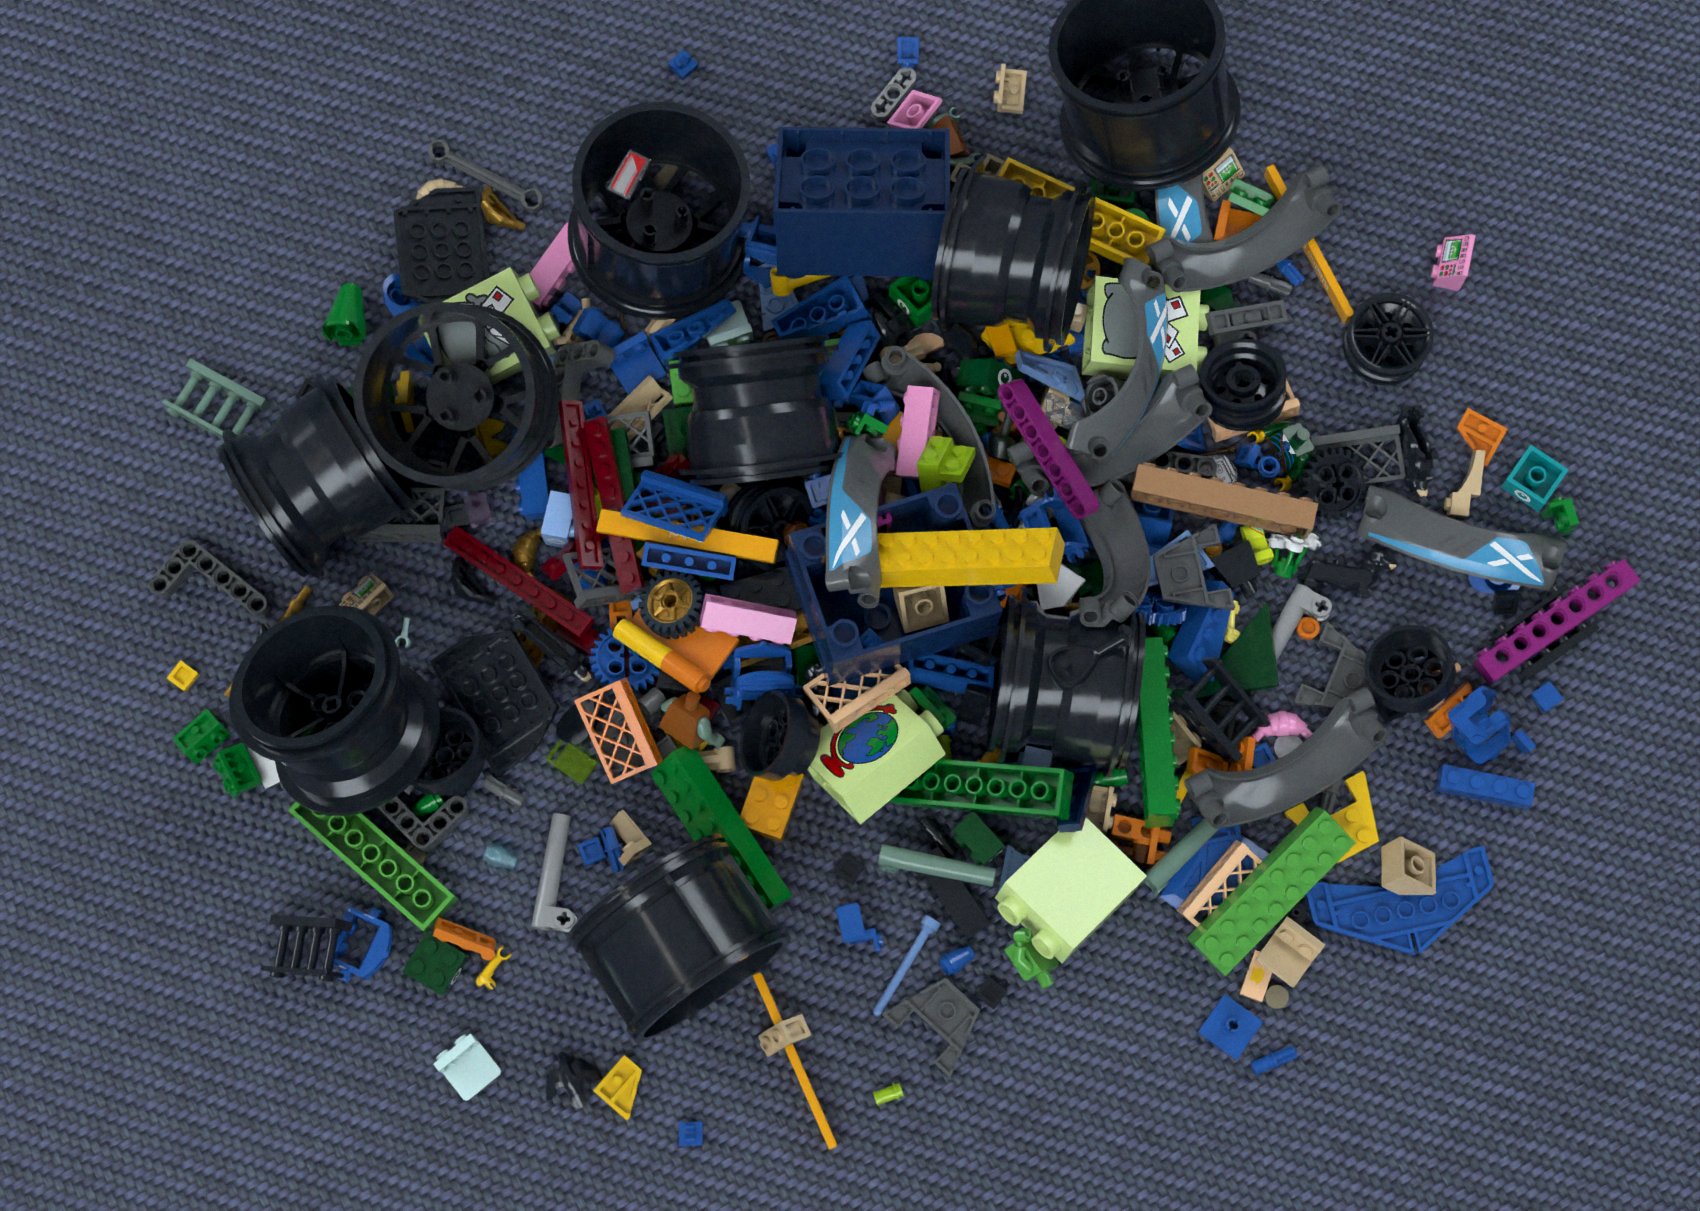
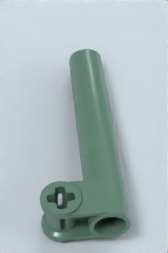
(895, 858)
(1162, 872)

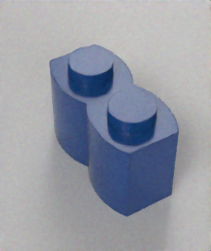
(595, 326)

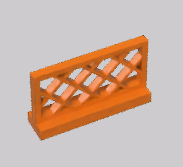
(635, 721)

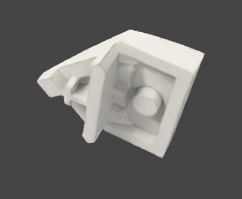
(1060, 593)

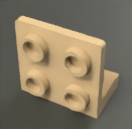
(1290, 951)

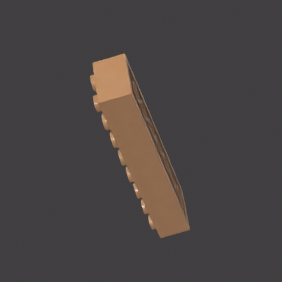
(1223, 500)

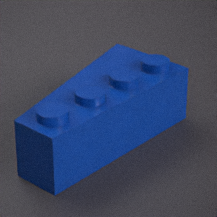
(823, 312)
(1200, 636)

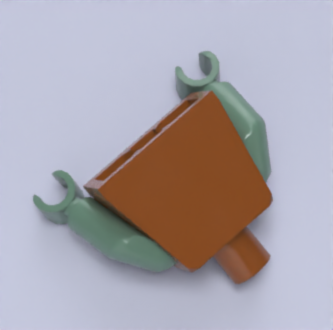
(958, 148)
(689, 721)

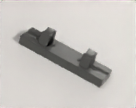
(1246, 317)

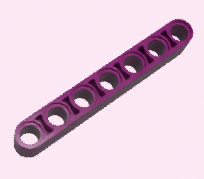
(1048, 449)

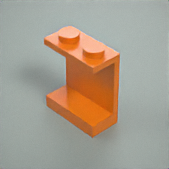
(1232, 221)

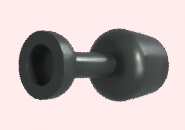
(999, 443)

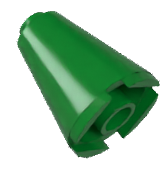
(346, 317)

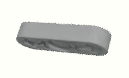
(894, 84)

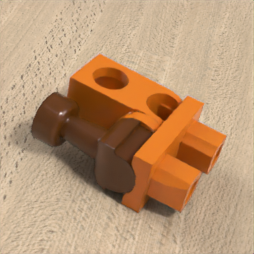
(1143, 840)

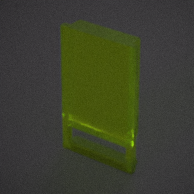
(573, 762)

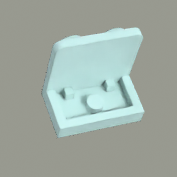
(732, 331)
(467, 1066)

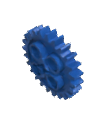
(1161, 612)
(605, 659)

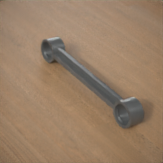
(485, 176)

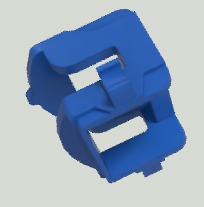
(761, 246)
(1037, 517)
(754, 684)
(1472, 726)
(377, 951)

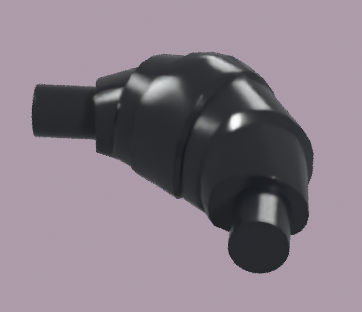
(467, 586)

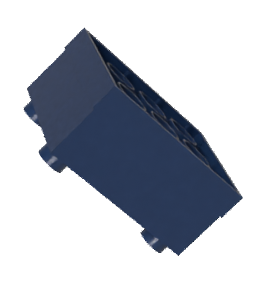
(860, 200)
(838, 619)

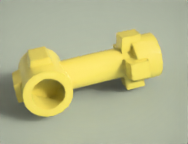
(1231, 633)

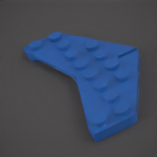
(1390, 918)

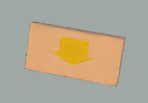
(1256, 980)

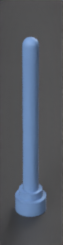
(928, 927)

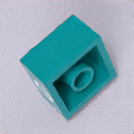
(1534, 478)

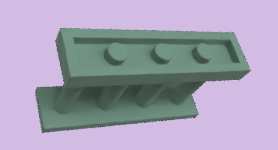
(216, 382)

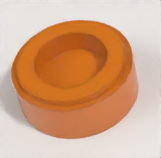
(1307, 628)

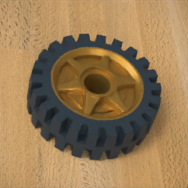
(657, 602)

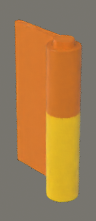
(687, 659)

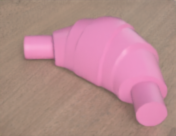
(1283, 724)

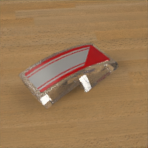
(628, 174)

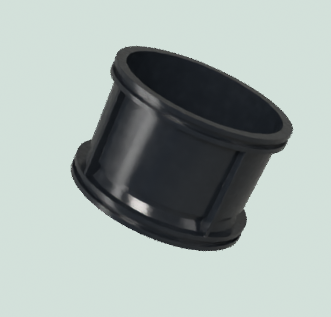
(677, 937)

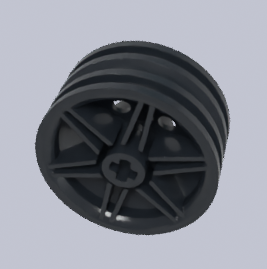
(1373, 366)
(1242, 396)
(768, 519)

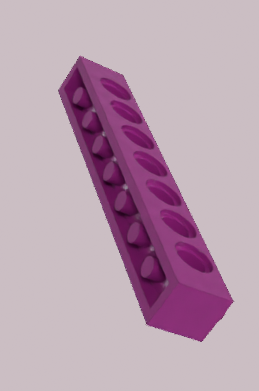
(1623, 578)

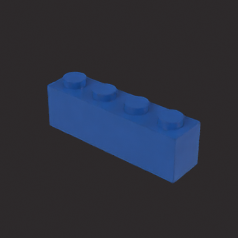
(849, 361)
(533, 488)
(688, 561)
(949, 673)
(1485, 787)

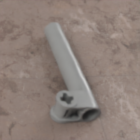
(1300, 602)
(546, 914)

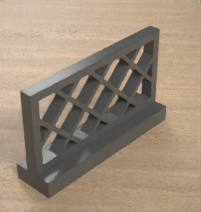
(1366, 436)
(639, 459)
(412, 532)
(601, 594)

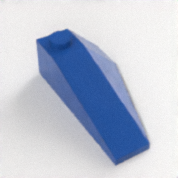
(690, 331)

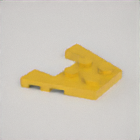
(1025, 341)
(1354, 819)

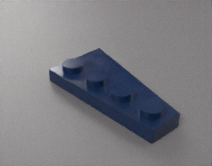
(1081, 794)

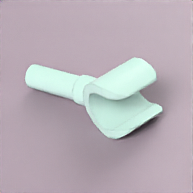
(404, 634)

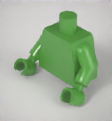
(1029, 961)

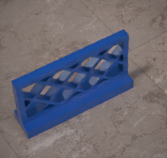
(681, 494)

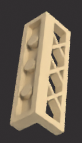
(641, 400)

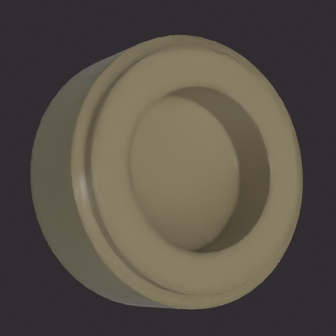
(1276, 997)

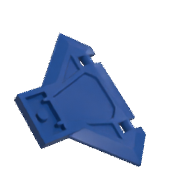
(1201, 863)

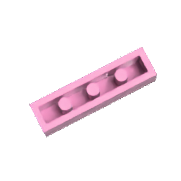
(552, 270)
(917, 426)
(748, 619)

